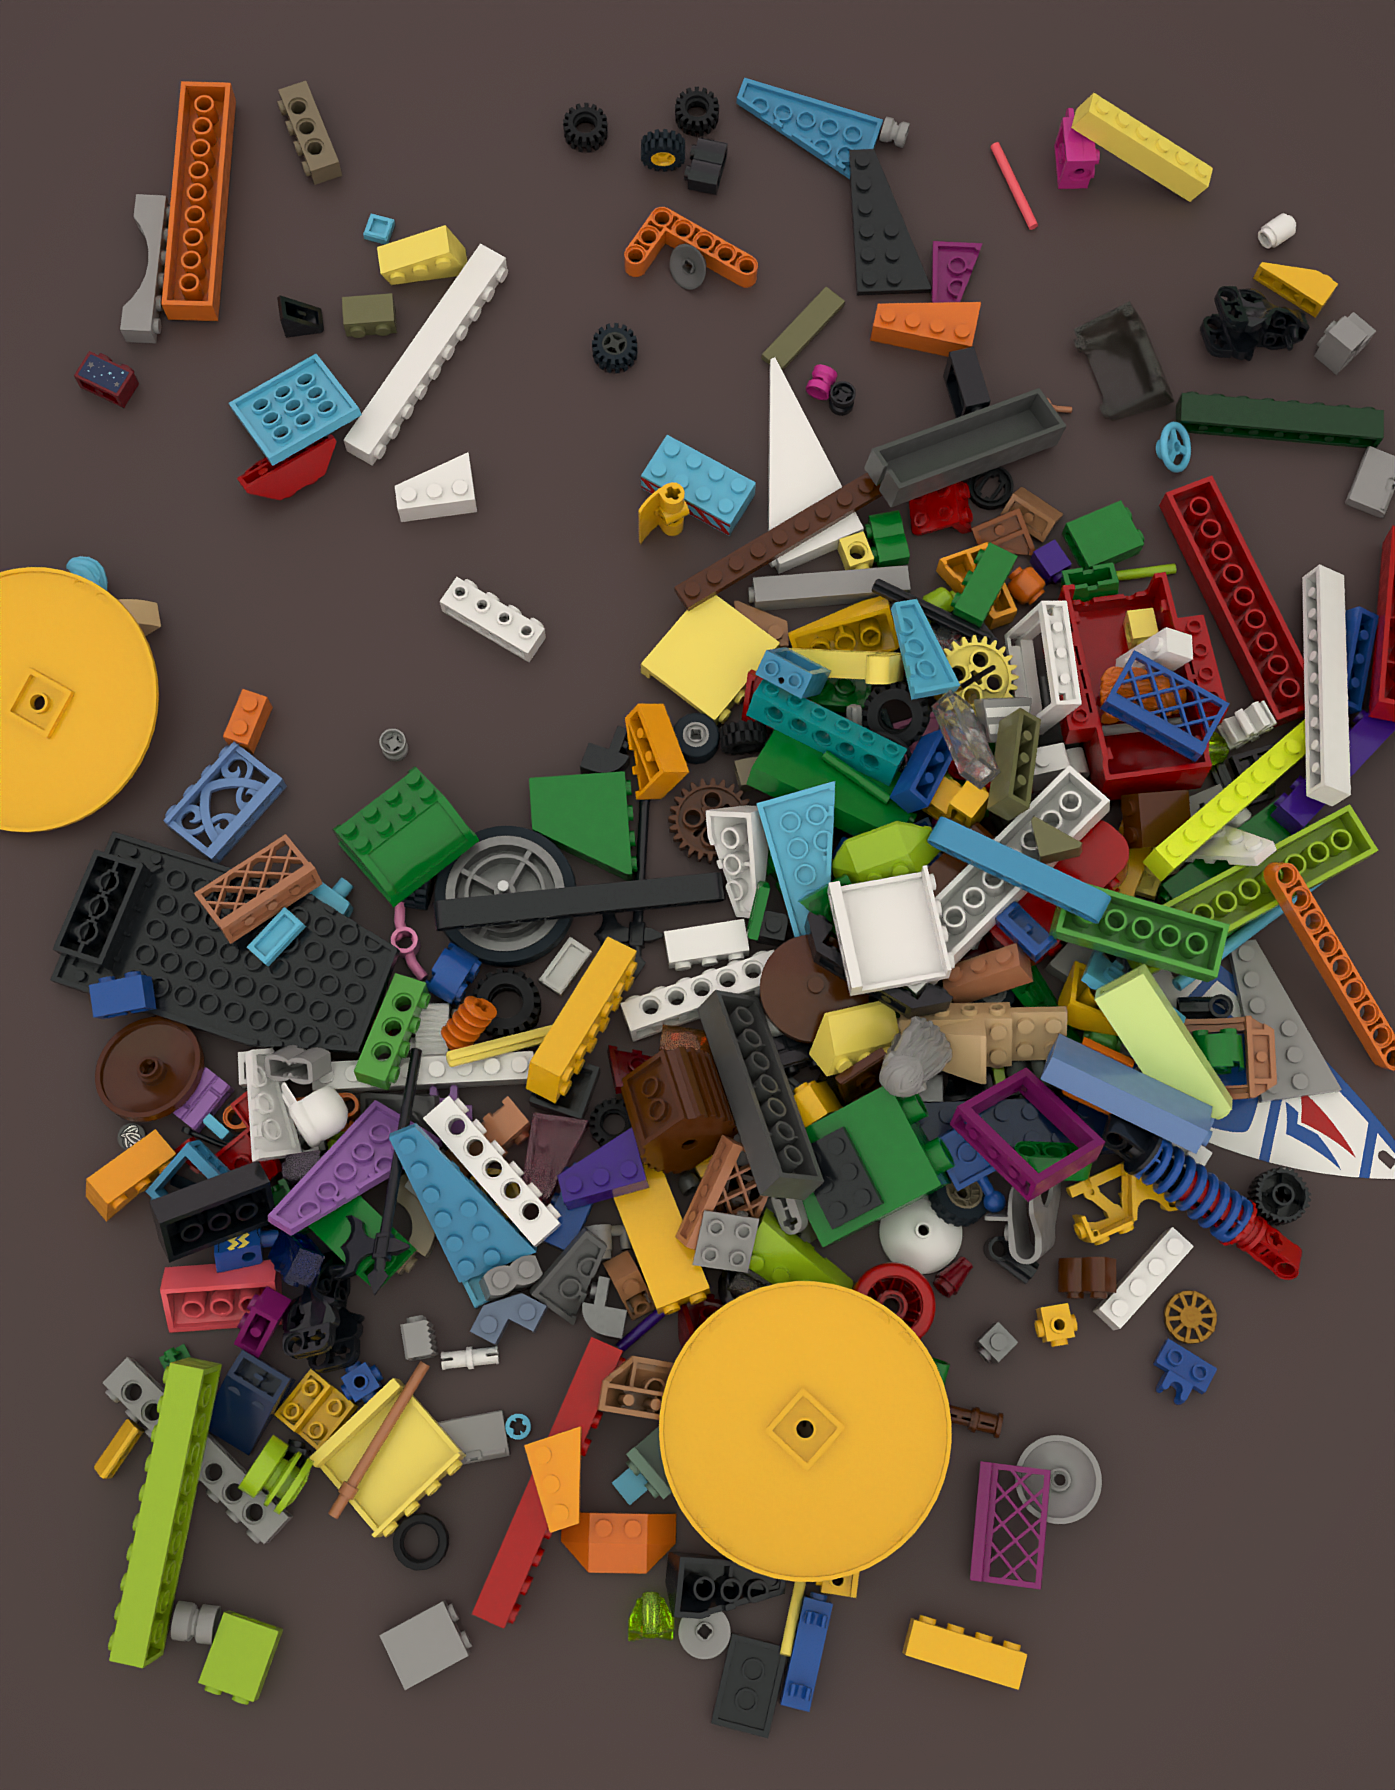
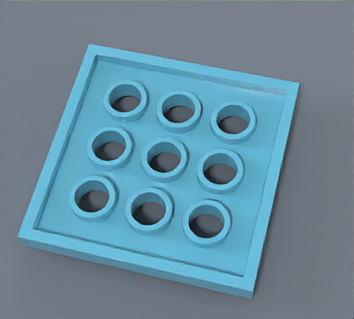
(289, 422)

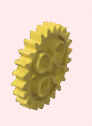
(962, 658)

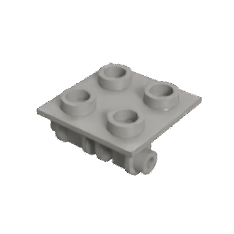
(726, 1241)

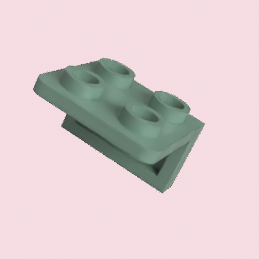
(647, 1460)

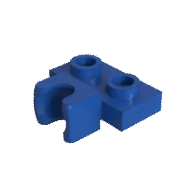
(1182, 1371)

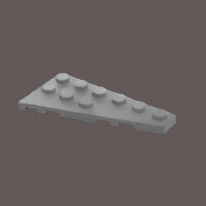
(1261, 995)

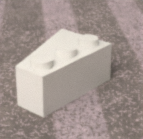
(438, 492)

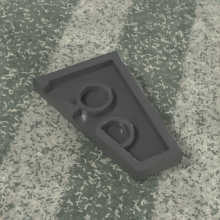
(567, 1279)

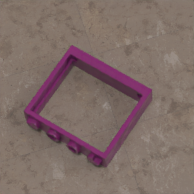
(1004, 1157)

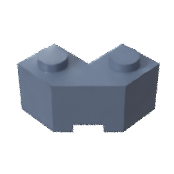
(496, 1316)

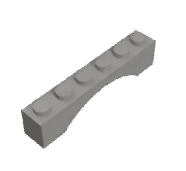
(141, 313)

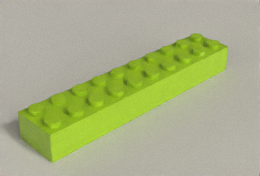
(1241, 891)
(164, 1512)

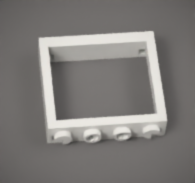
(1053, 622)

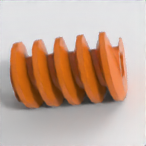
(468, 1022)

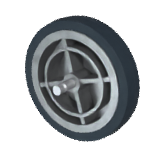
(501, 863)

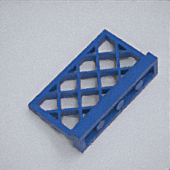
(1158, 727)

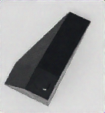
(711, 1584)

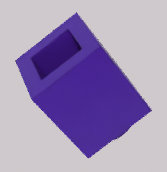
(1050, 562)

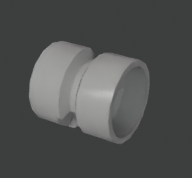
(194, 1622)

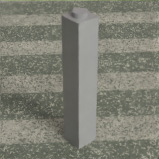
(823, 587)

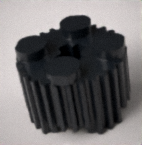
(1288, 1186)

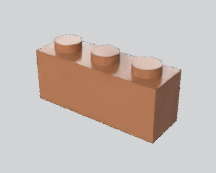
(988, 974)

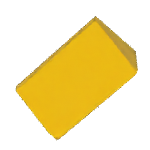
(118, 1449)

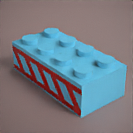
(711, 489)

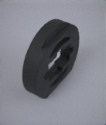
(989, 503)

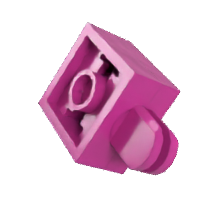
(1074, 156)

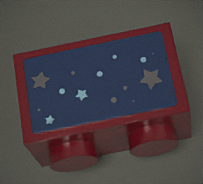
(106, 379)

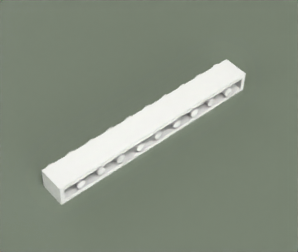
(426, 355)
(1325, 686)

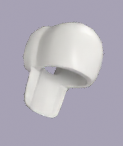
(318, 1114)

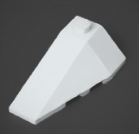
(741, 852)

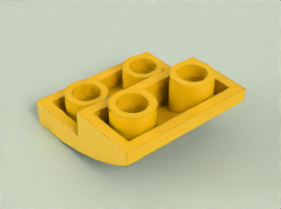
(315, 1409)

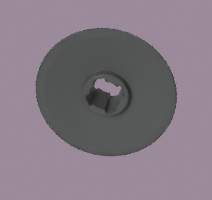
(680, 268)

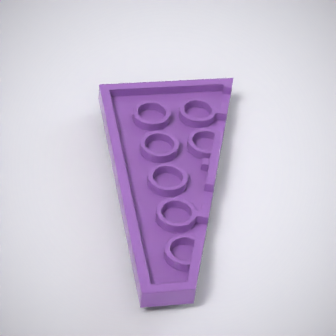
(345, 1171)

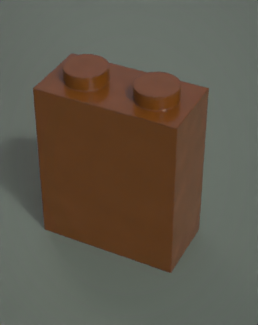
(1153, 816)

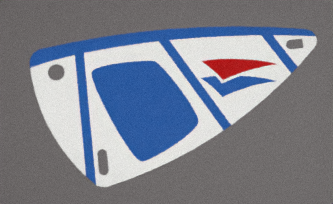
(1308, 1133)

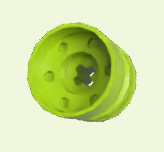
(276, 1475)

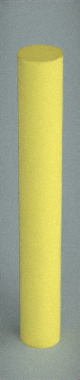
(792, 1618)

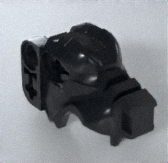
(1249, 323)
(322, 1322)

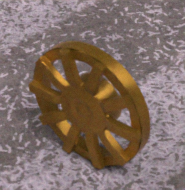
(1190, 1317)

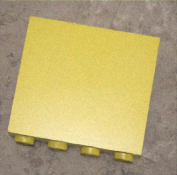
(709, 657)
(405, 1467)

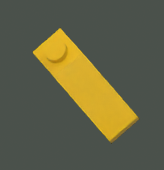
(1300, 286)

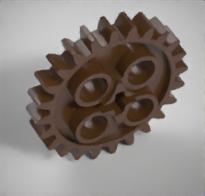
(694, 804)

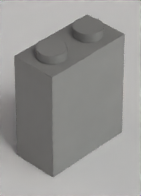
(426, 1644)

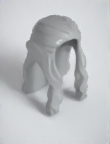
(914, 1058)

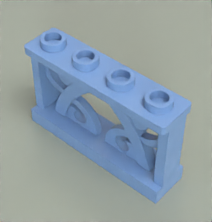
(225, 839)

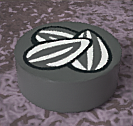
(130, 1134)

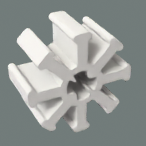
(1247, 725)

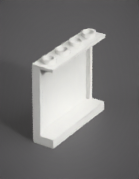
(890, 932)

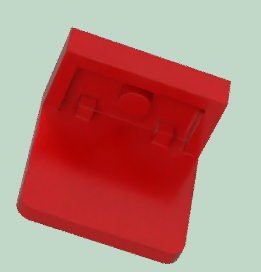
(942, 510)

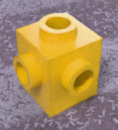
(1045, 1324)

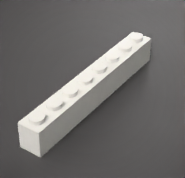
(434, 1071)

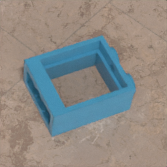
(800, 674)
(198, 1155)

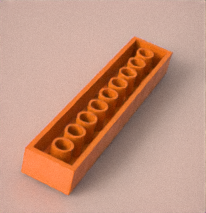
(199, 201)

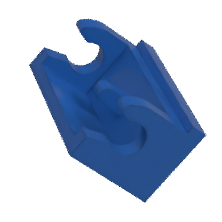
(1025, 931)

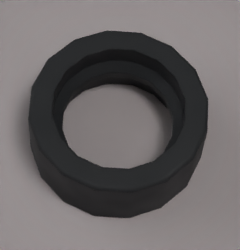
(400, 1533)

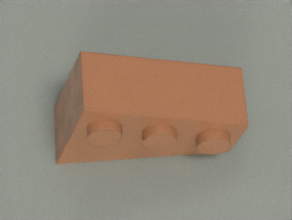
(504, 1126)

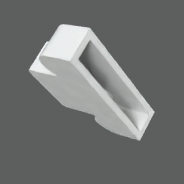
(1053, 760)

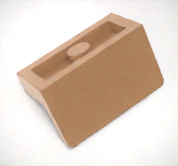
(1037, 514)

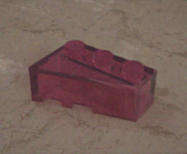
(551, 1149)

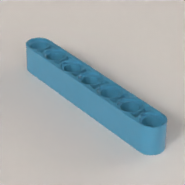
(1019, 870)

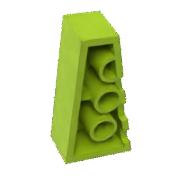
(788, 1258)

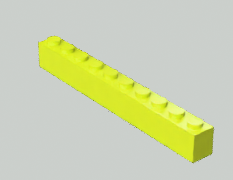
(1227, 804)

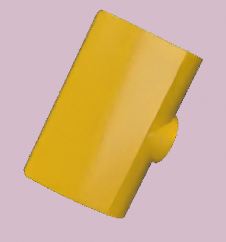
(663, 509)

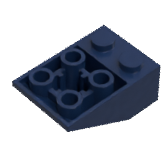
(248, 1401)

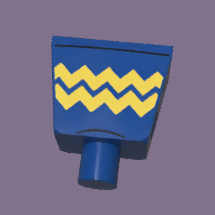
(243, 1250)

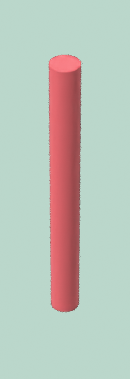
(1014, 186)

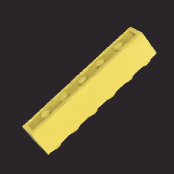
(1142, 147)

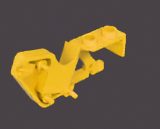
(1117, 1218)

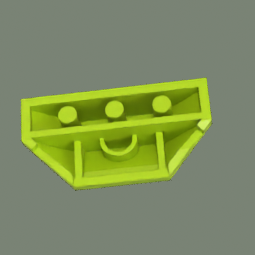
(884, 853)

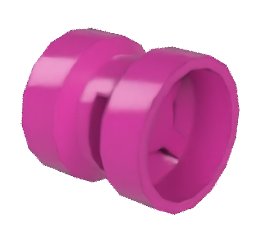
(821, 382)

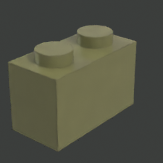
(369, 315)

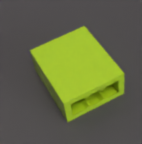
(240, 1657)

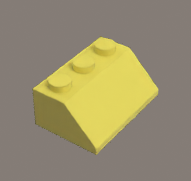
(852, 1035)

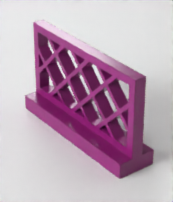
(985, 1522)

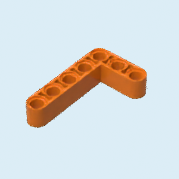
(697, 237)

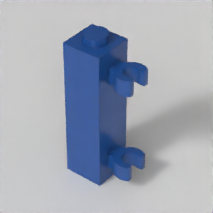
(806, 1652)

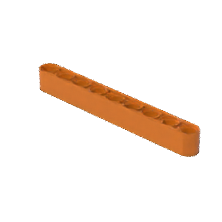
(1325, 958)

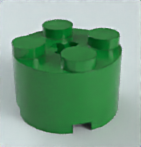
(1221, 1049)

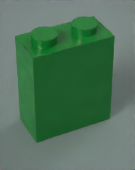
(1103, 536)

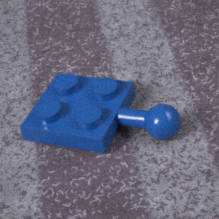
(971, 1168)

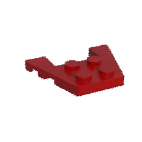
(238, 1151)

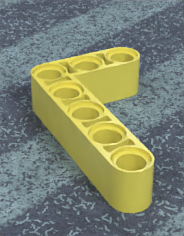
(867, 665)

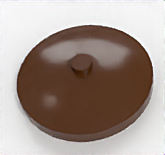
(800, 992)
(149, 1069)

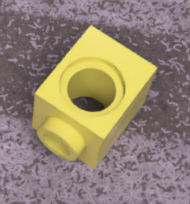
(855, 544)
(1139, 626)

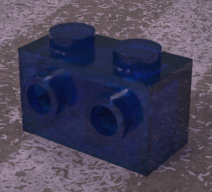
(296, 1258)

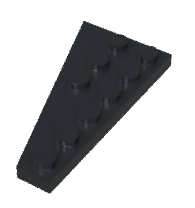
(882, 245)

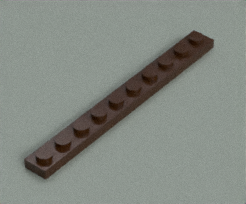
(777, 541)

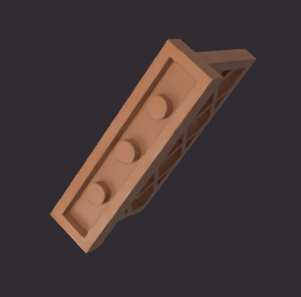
(268, 900)
(712, 1187)

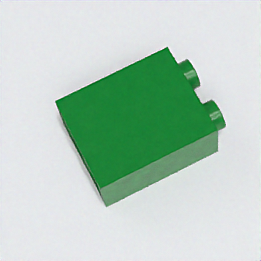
(893, 1151)

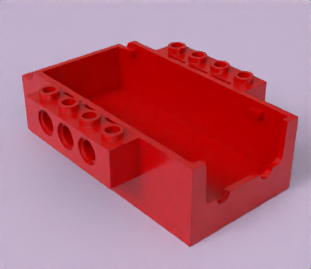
(1134, 760)

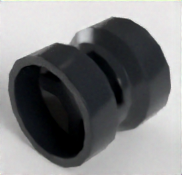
(845, 394)

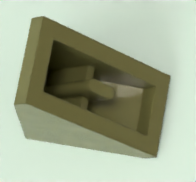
(1052, 843)

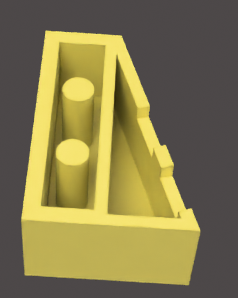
(422, 257)

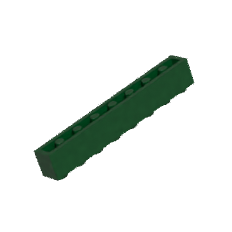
(1280, 420)

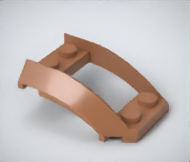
(1259, 1052)

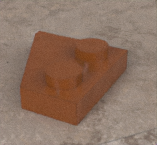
(1006, 532)

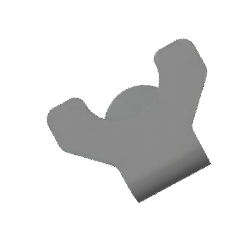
(1017, 1230)

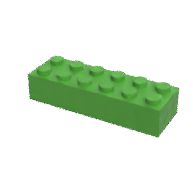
(1148, 935)

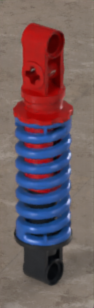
(1202, 1194)

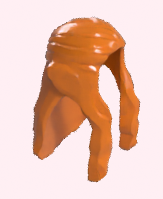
(1144, 686)

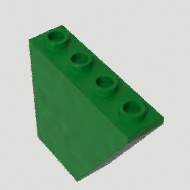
(587, 818)

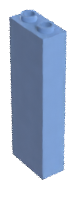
(1128, 1094)

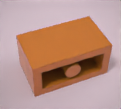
(248, 720)

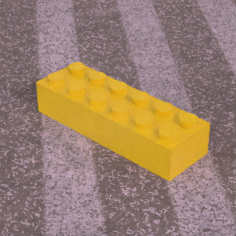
(581, 1020)

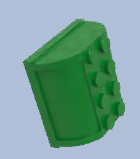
(405, 837)

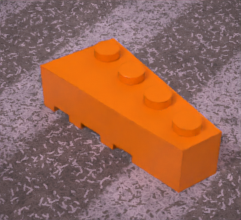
(926, 326)

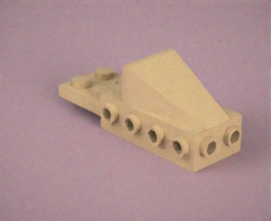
(995, 1035)

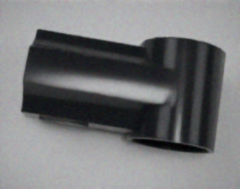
(1203, 1006)
(1021, 1271)

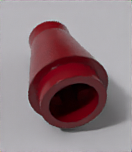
(951, 1278)

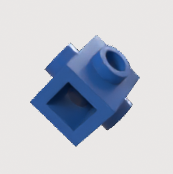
(372, 1382)

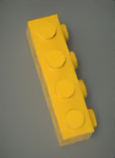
(965, 1653)

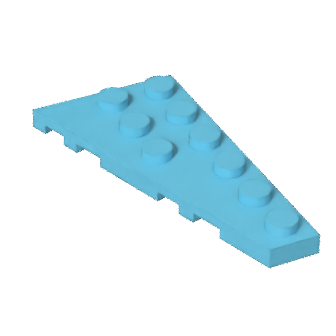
(800, 844)

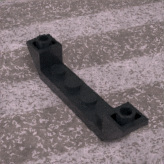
(932, 1000)

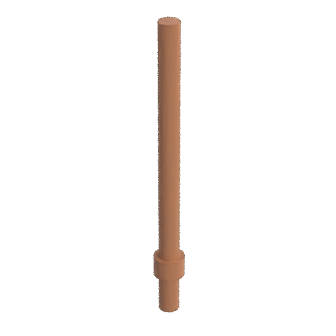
(349, 1488)

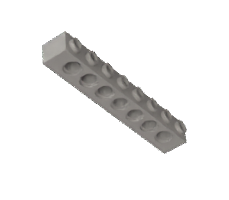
(265, 1529)

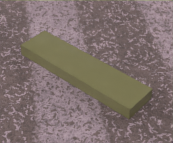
(804, 328)

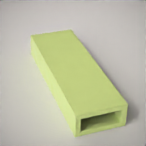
(1160, 1039)

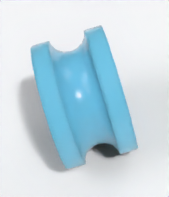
(510, 1431)

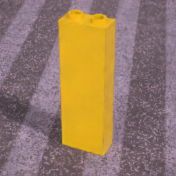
(666, 1264)

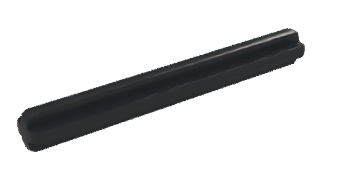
(932, 612)

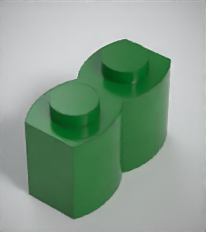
(888, 539)

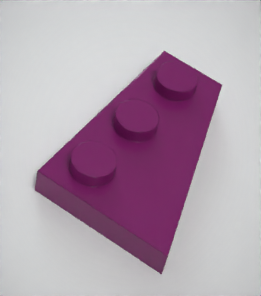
(952, 269)

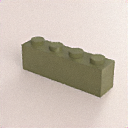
(1016, 759)

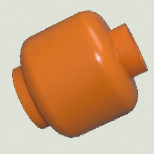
(1026, 585)

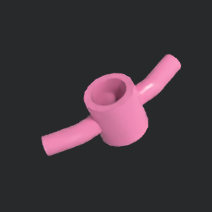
(411, 952)

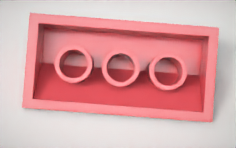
(208, 1300)

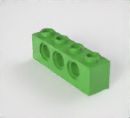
(401, 992)

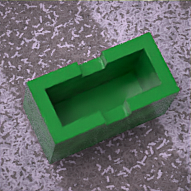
(1092, 583)

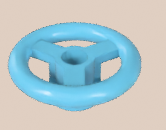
(1169, 447)

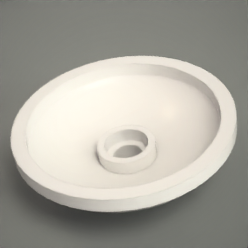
(924, 1253)

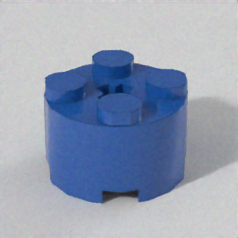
(451, 974)

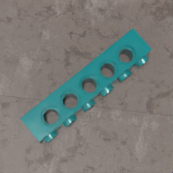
(826, 731)

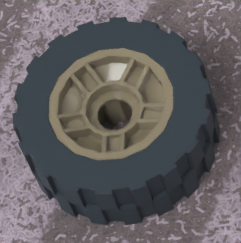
(956, 1209)

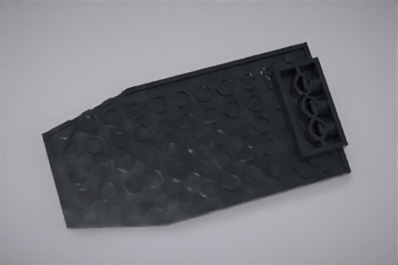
(143, 916)

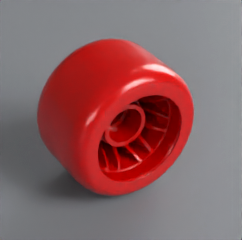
(906, 1288)

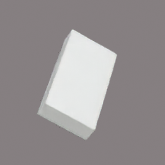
(565, 966)

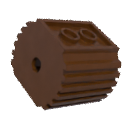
(677, 1109)

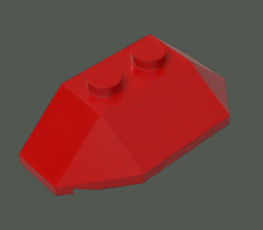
(290, 474)

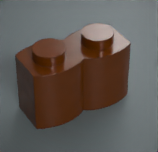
(1087, 1276)

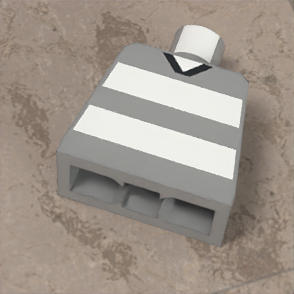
(992, 710)

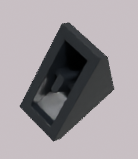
(299, 318)

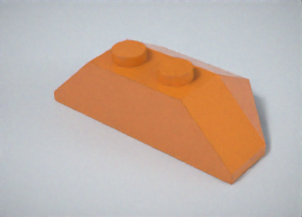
(620, 1540)

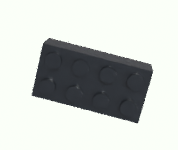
(213, 1211)

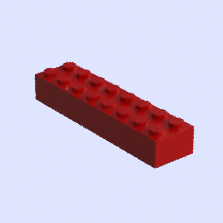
(1383, 670)

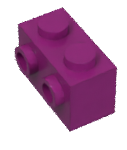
(262, 1321)

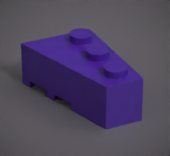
(604, 1173)

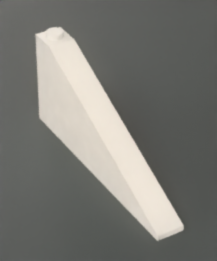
(798, 474)

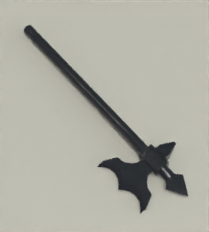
(637, 933)
(385, 1244)

